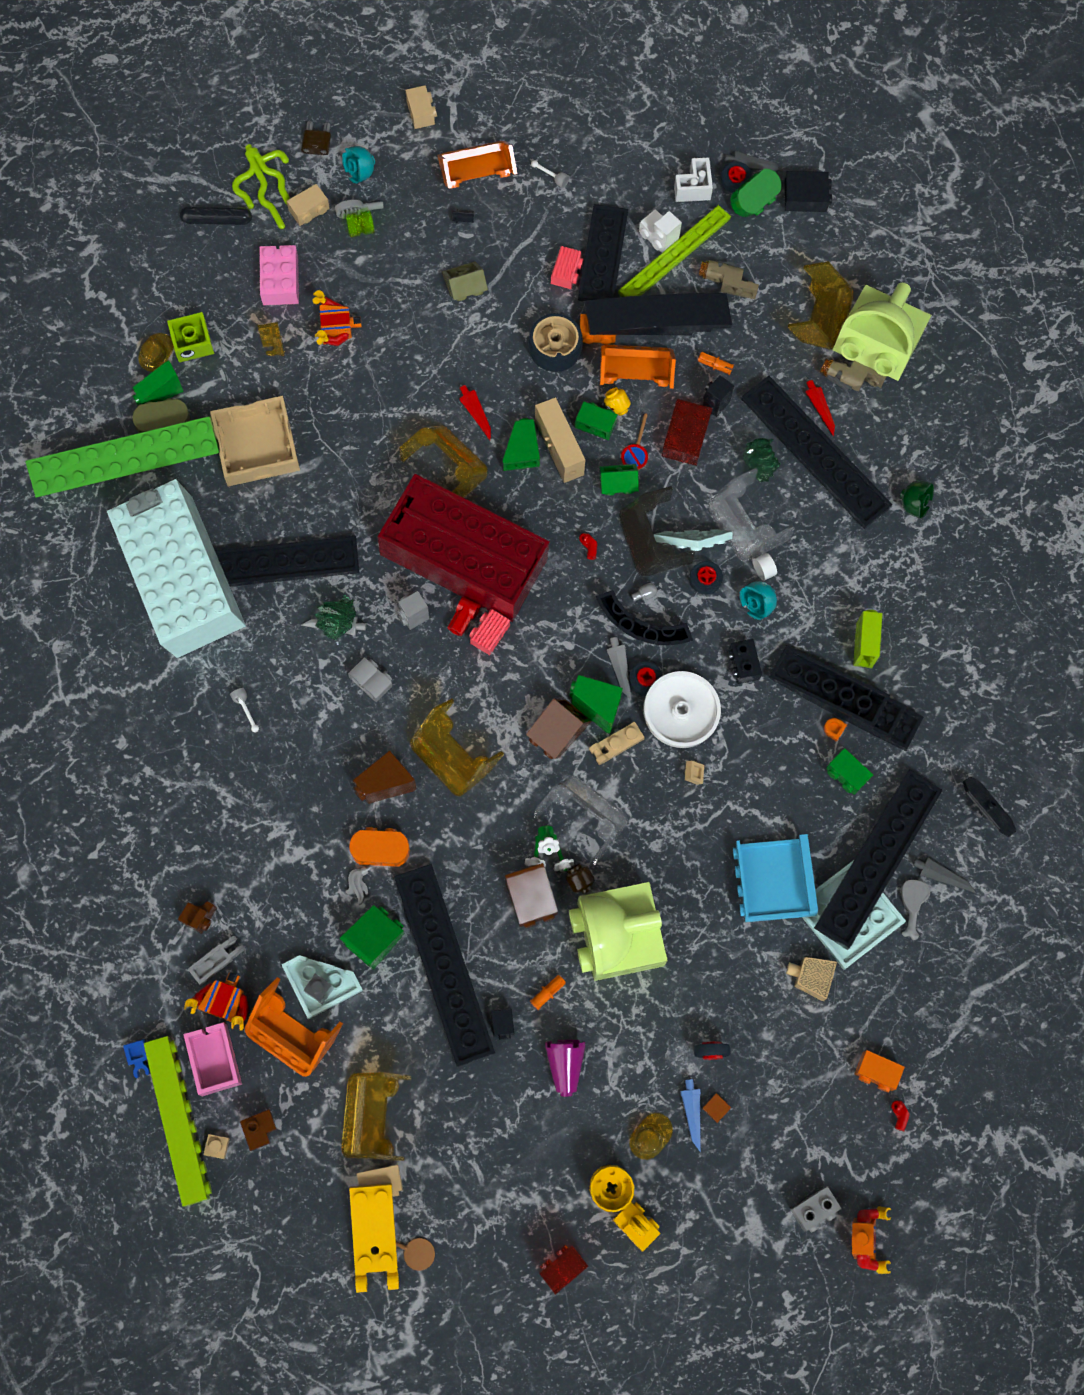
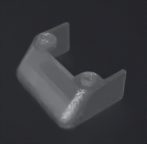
(729, 514)
(612, 819)

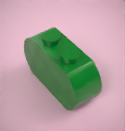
(756, 193)

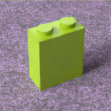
(867, 639)

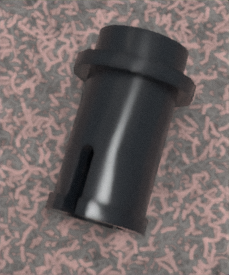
(463, 216)

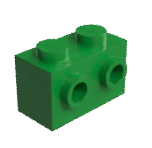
(596, 420)
(619, 479)
(849, 772)

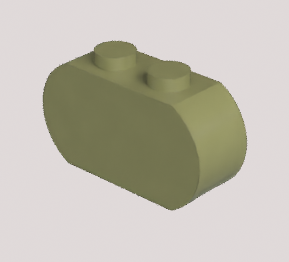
(160, 414)

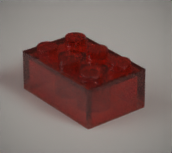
(686, 432)

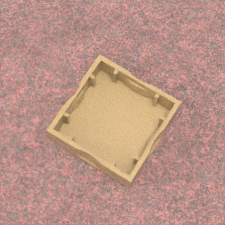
(255, 441)

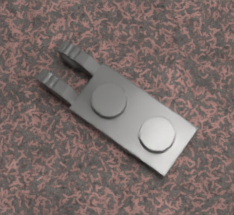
(214, 961)

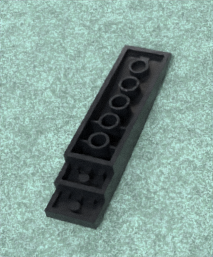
(658, 314)
(847, 697)

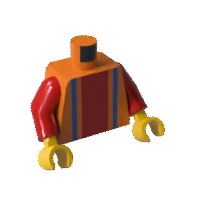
(335, 321)
(222, 1001)
(865, 1239)

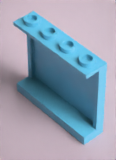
(775, 879)

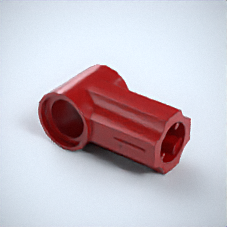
(464, 613)

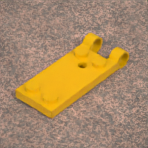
(373, 1226)

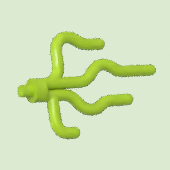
(257, 164)

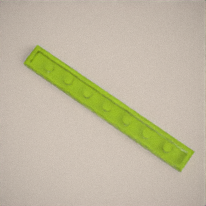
(675, 253)

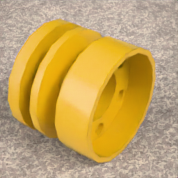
(623, 1191)

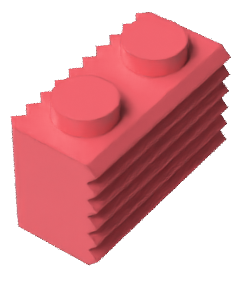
(566, 267)
(489, 632)

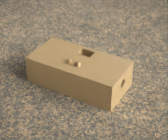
(559, 440)

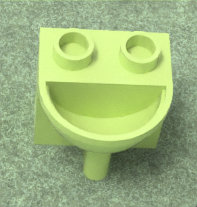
(882, 331)
(619, 931)

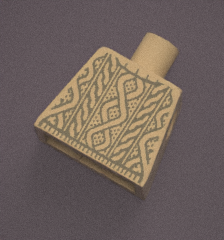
(813, 976)

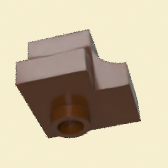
(197, 916)
(257, 1129)

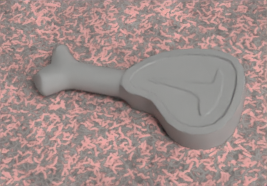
(913, 895)

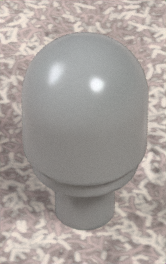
(645, 592)

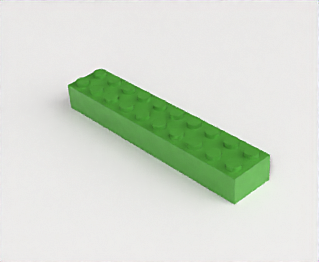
(122, 456)

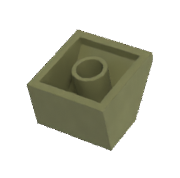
(465, 281)

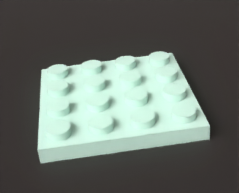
(879, 924)

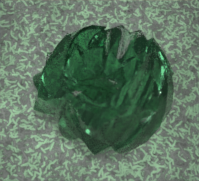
(760, 456)
(336, 617)

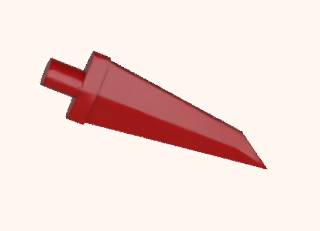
(818, 400)
(473, 406)

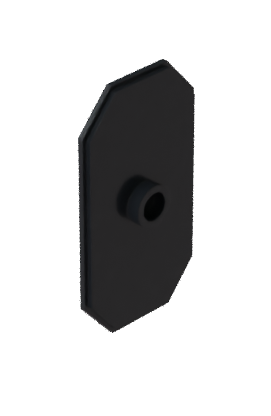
(989, 806)

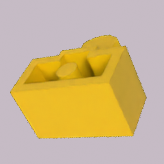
(637, 1226)

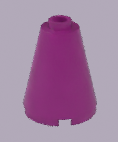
(565, 1064)

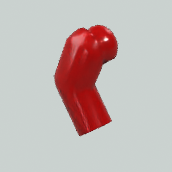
(590, 543)
(901, 1113)

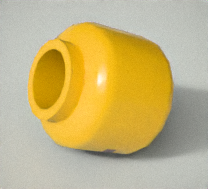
(617, 401)

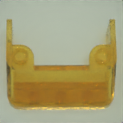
(830, 307)
(470, 468)
(446, 756)
(367, 1116)

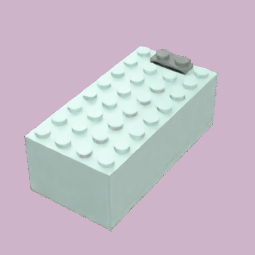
(175, 568)

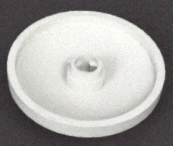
(682, 709)

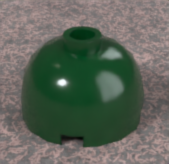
(916, 498)

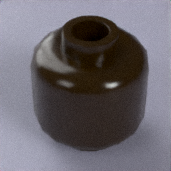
(580, 878)

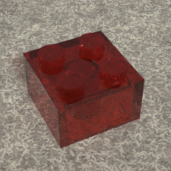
(563, 1268)

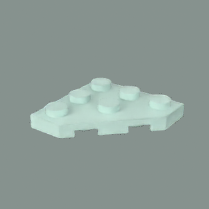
(694, 538)
(302, 969)

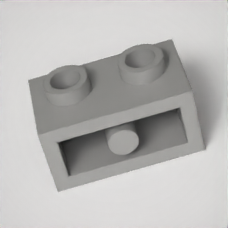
(412, 610)
(815, 1209)

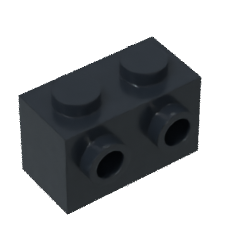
(718, 395)
(745, 661)

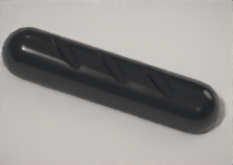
(216, 215)

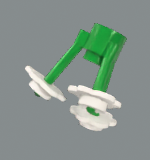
(547, 843)

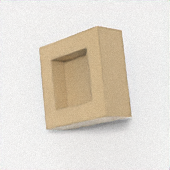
(694, 772)
(216, 1146)

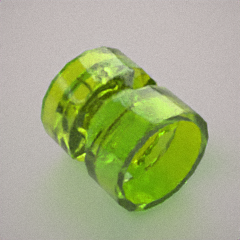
(360, 223)

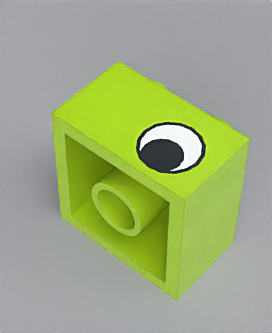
(190, 337)

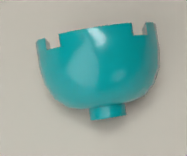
(358, 163)
(759, 599)

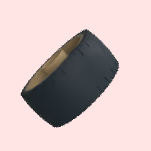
(555, 342)

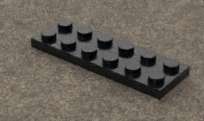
(603, 253)

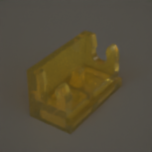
(271, 336)

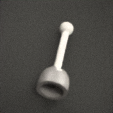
(561, 178)
(239, 696)

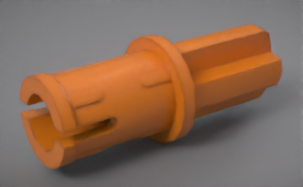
(715, 363)
(547, 992)

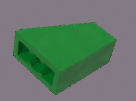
(158, 385)
(522, 447)

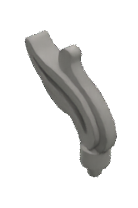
(356, 884)

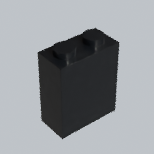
(807, 191)

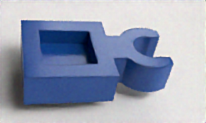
(136, 1055)

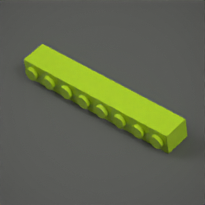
(177, 1122)

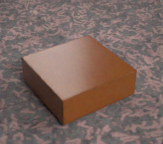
(716, 1108)

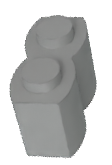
(370, 679)

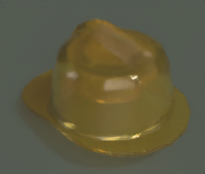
(155, 351)
(651, 1136)

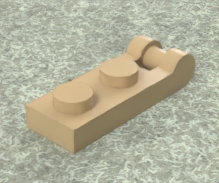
(617, 743)

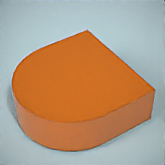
(834, 728)

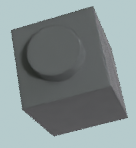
(318, 989)

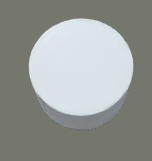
(765, 566)

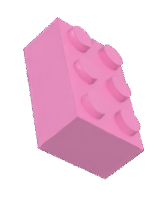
(279, 275)
(212, 1059)

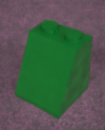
(596, 700)
(373, 936)

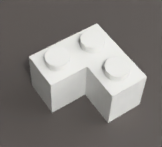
(697, 184)
(660, 230)

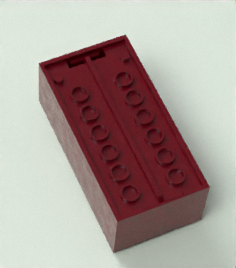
(463, 547)

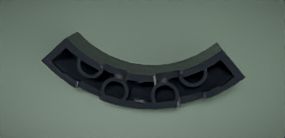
(639, 629)

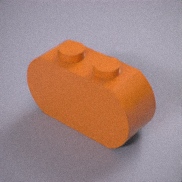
(379, 847)

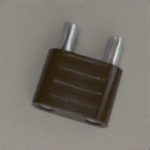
(316, 141)

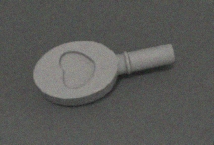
(355, 206)

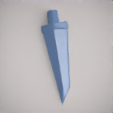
(691, 1103)

